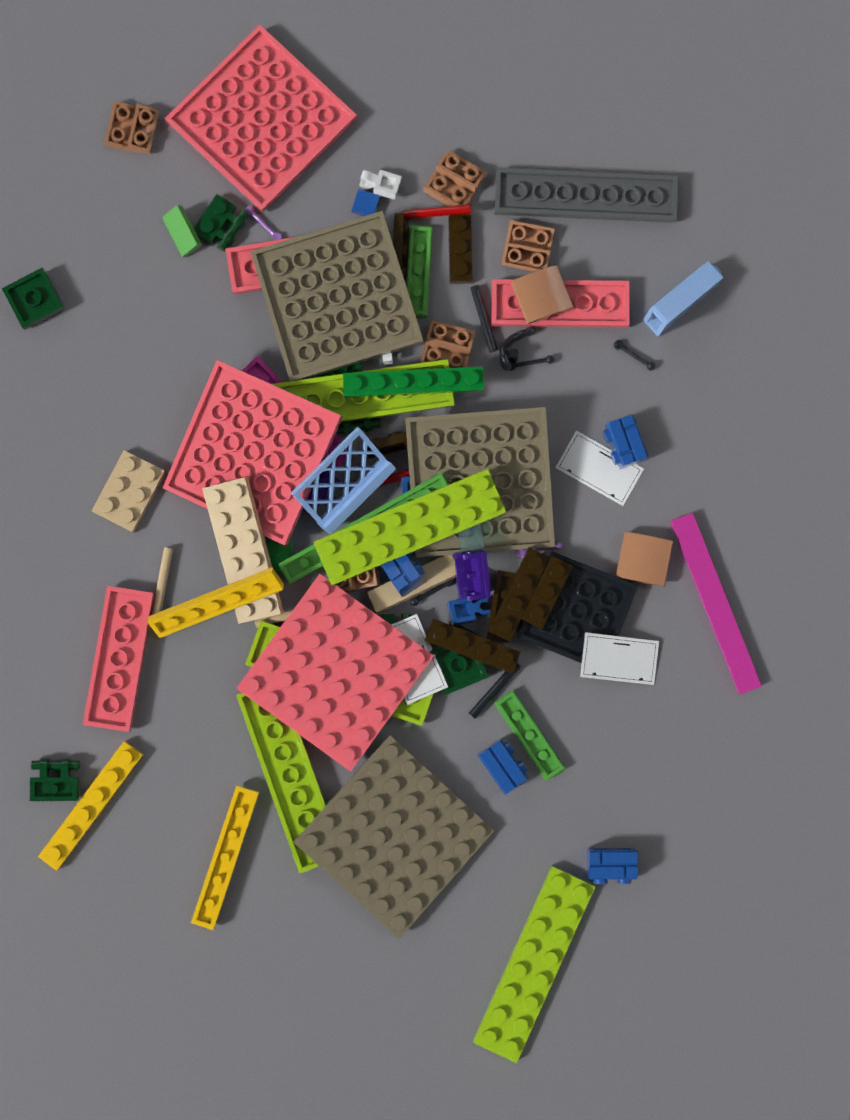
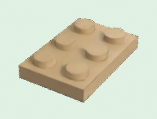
(128, 491)

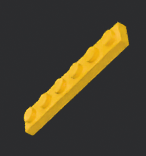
(216, 602)
(90, 805)
(225, 857)

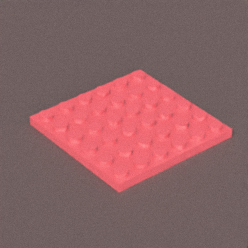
(261, 118)
(253, 433)
(335, 672)

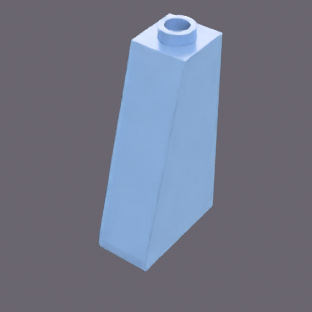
(682, 298)

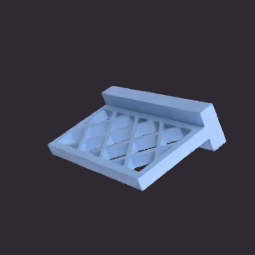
(358, 490)

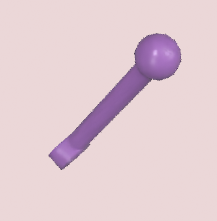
(276, 236)
(558, 545)

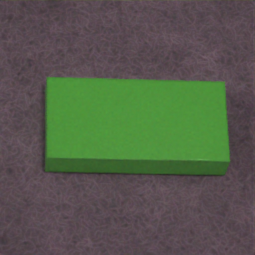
(181, 230)

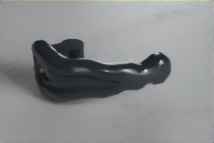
(506, 356)

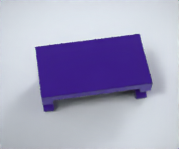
(472, 574)

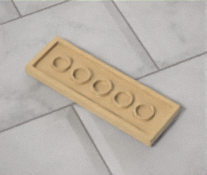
(240, 542)

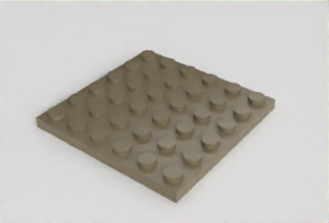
(336, 297)
(514, 452)
(393, 836)

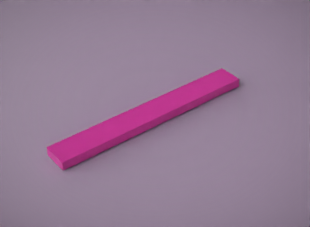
(715, 604)

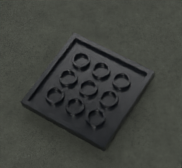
(587, 604)

